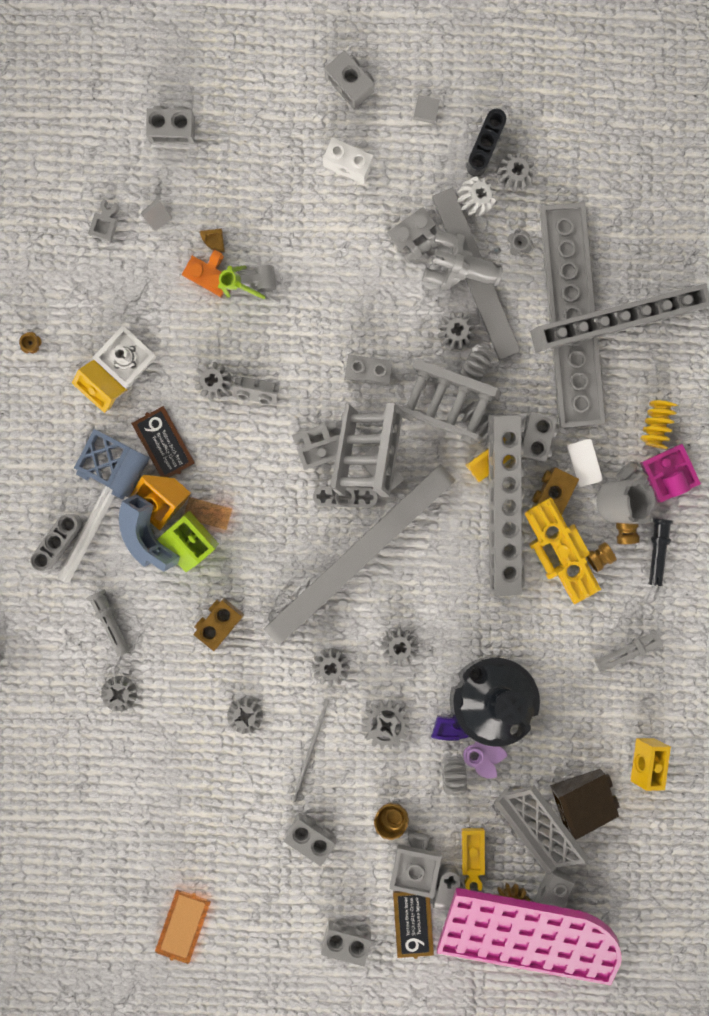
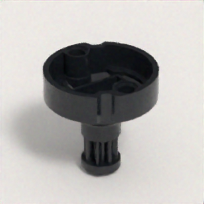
(494, 701)

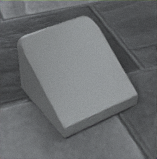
(156, 215)

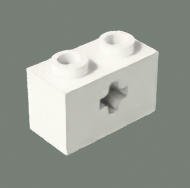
(347, 160)

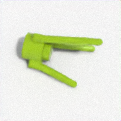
(231, 280)

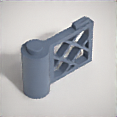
(124, 474)

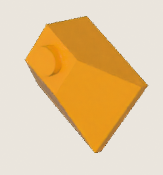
(165, 495)

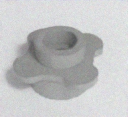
(523, 238)

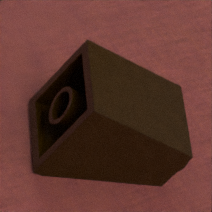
(585, 802)

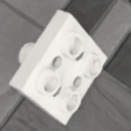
(118, 351)

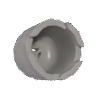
(626, 501)

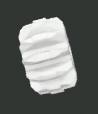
(476, 196)

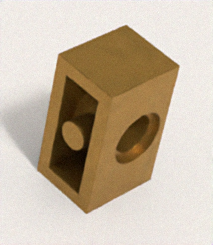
(562, 481)

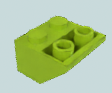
(189, 541)

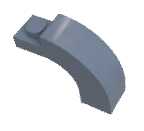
(138, 536)

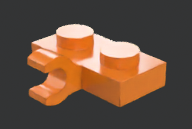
(205, 274)

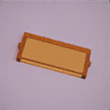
(182, 926)

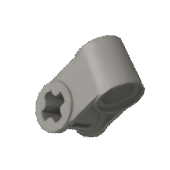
(446, 888)

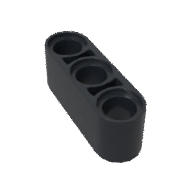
(489, 133)

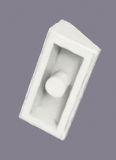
(584, 462)

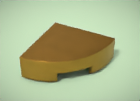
(213, 239)

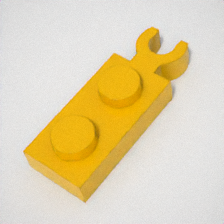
(473, 855)

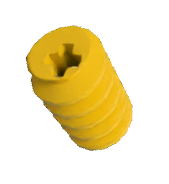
(658, 423)

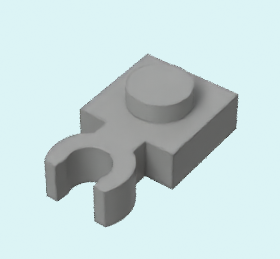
(103, 224)

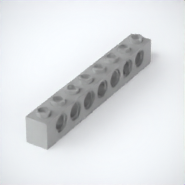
(620, 318)
(498, 539)

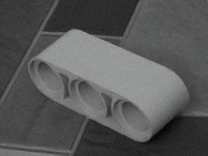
(48, 549)

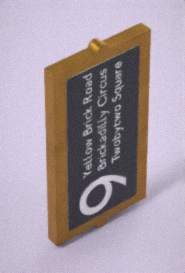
(413, 925)

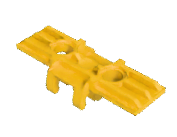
(567, 546)

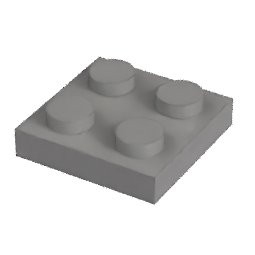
(415, 871)

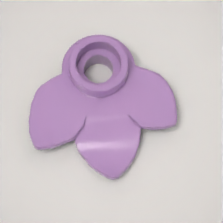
(485, 760)

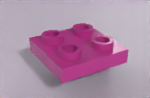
(670, 473)

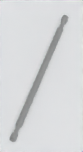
(310, 749)

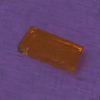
(209, 513)

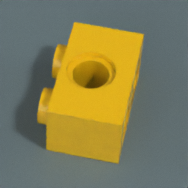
(650, 764)

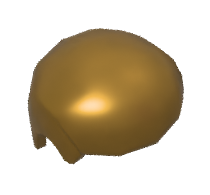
(391, 821)

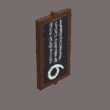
(163, 443)

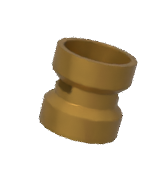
(627, 533)
(601, 557)

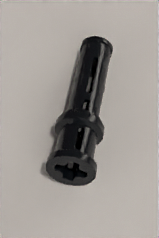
(660, 541)

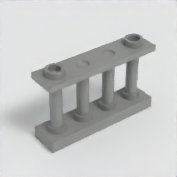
(465, 386)
(383, 460)

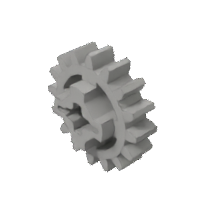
(393, 718)

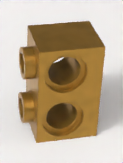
(222, 627)

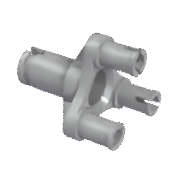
(460, 263)

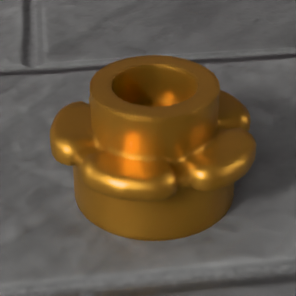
(24, 343)

